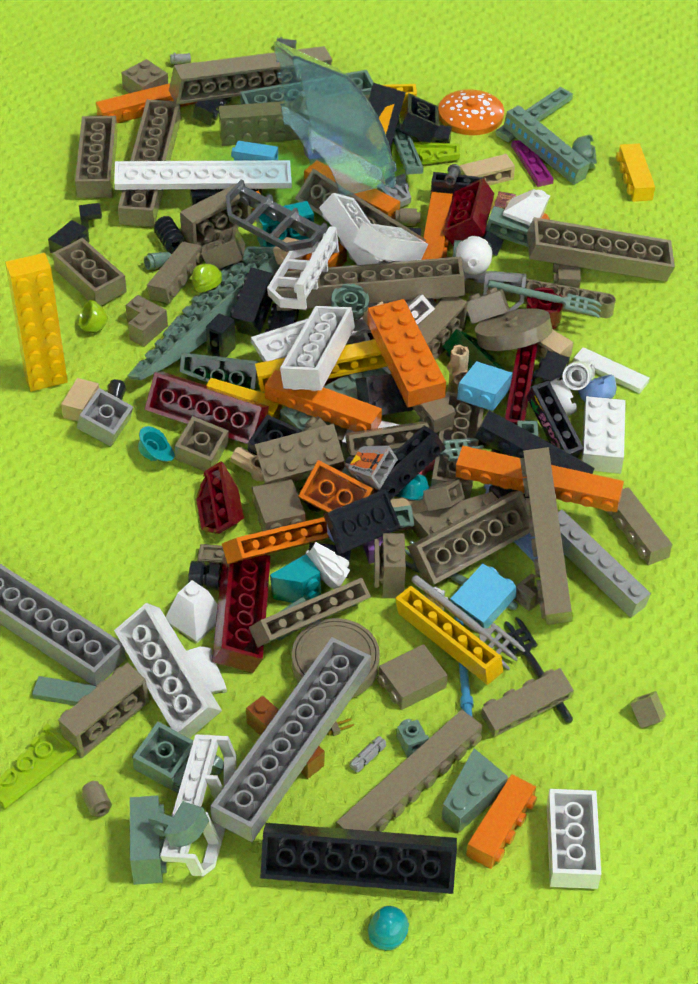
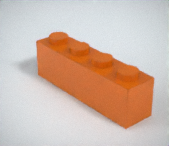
(501, 821)

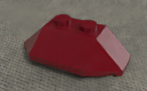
(218, 500)

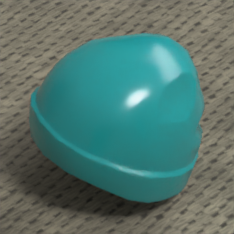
(388, 928)

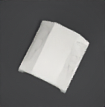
(331, 566)
(208, 670)

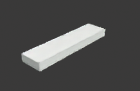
(622, 374)

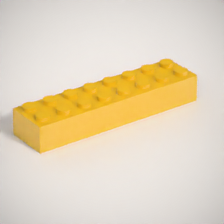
(37, 321)

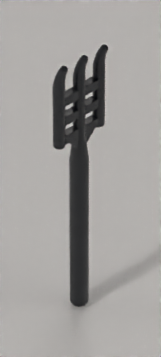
(531, 659)

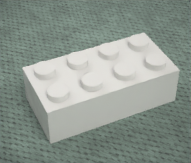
(389, 243)
(604, 434)
(573, 839)

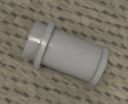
(180, 58)

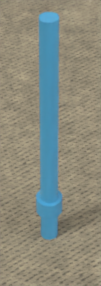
(466, 700)

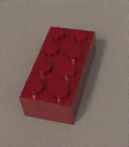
(469, 211)

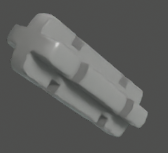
(367, 754)

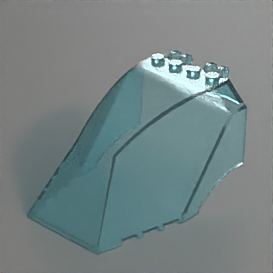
(334, 122)

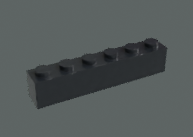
(513, 440)

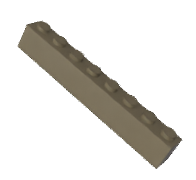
(414, 775)

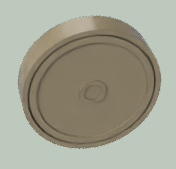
(513, 329)
(317, 635)

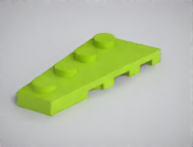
(431, 152)
(40, 760)

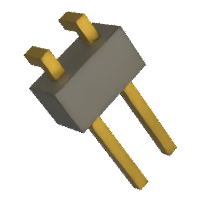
(335, 730)

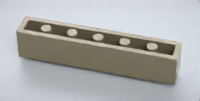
(309, 612)

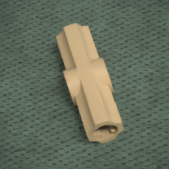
(457, 367)
(247, 461)

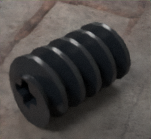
(168, 233)

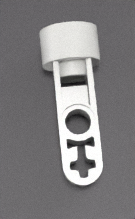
(579, 374)

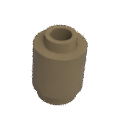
(408, 216)
(96, 799)

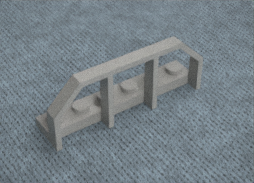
(515, 278)

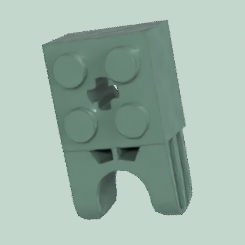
(165, 757)

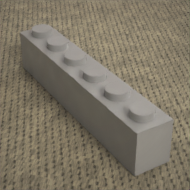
(601, 567)

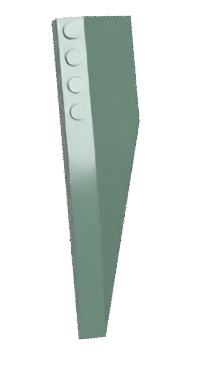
(189, 329)

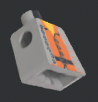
(371, 465)

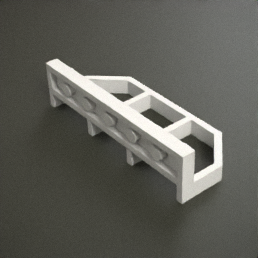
(308, 278)
(193, 790)

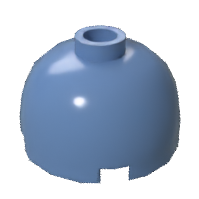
(600, 387)

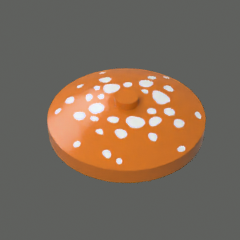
(471, 112)

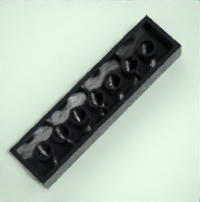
(358, 858)

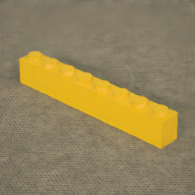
(353, 359)

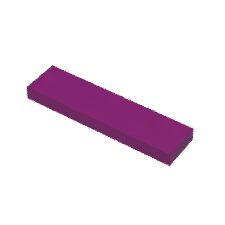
(532, 164)

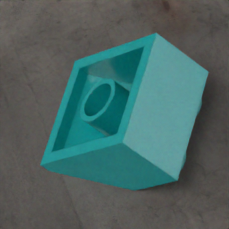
(296, 581)

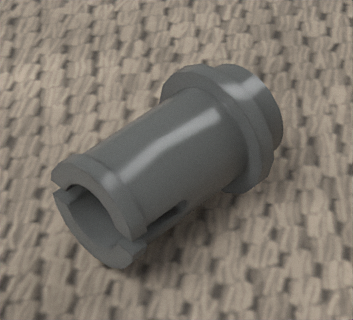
(291, 43)
(453, 172)

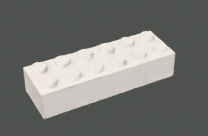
(347, 217)
(317, 348)
(167, 670)

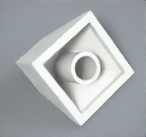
(527, 206)
(193, 612)

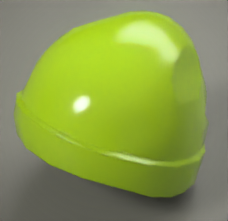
(206, 277)
(92, 317)

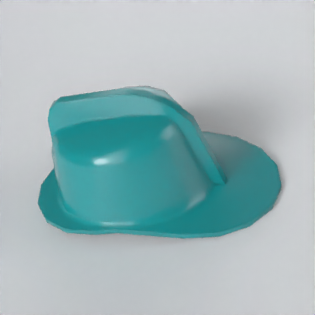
(154, 445)
(414, 489)

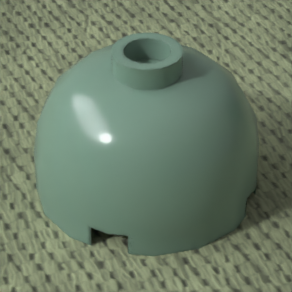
(583, 147)
(351, 296)

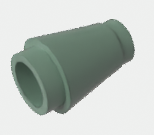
(156, 260)

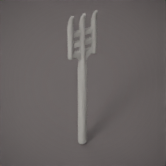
(485, 634)

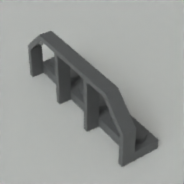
(275, 211)

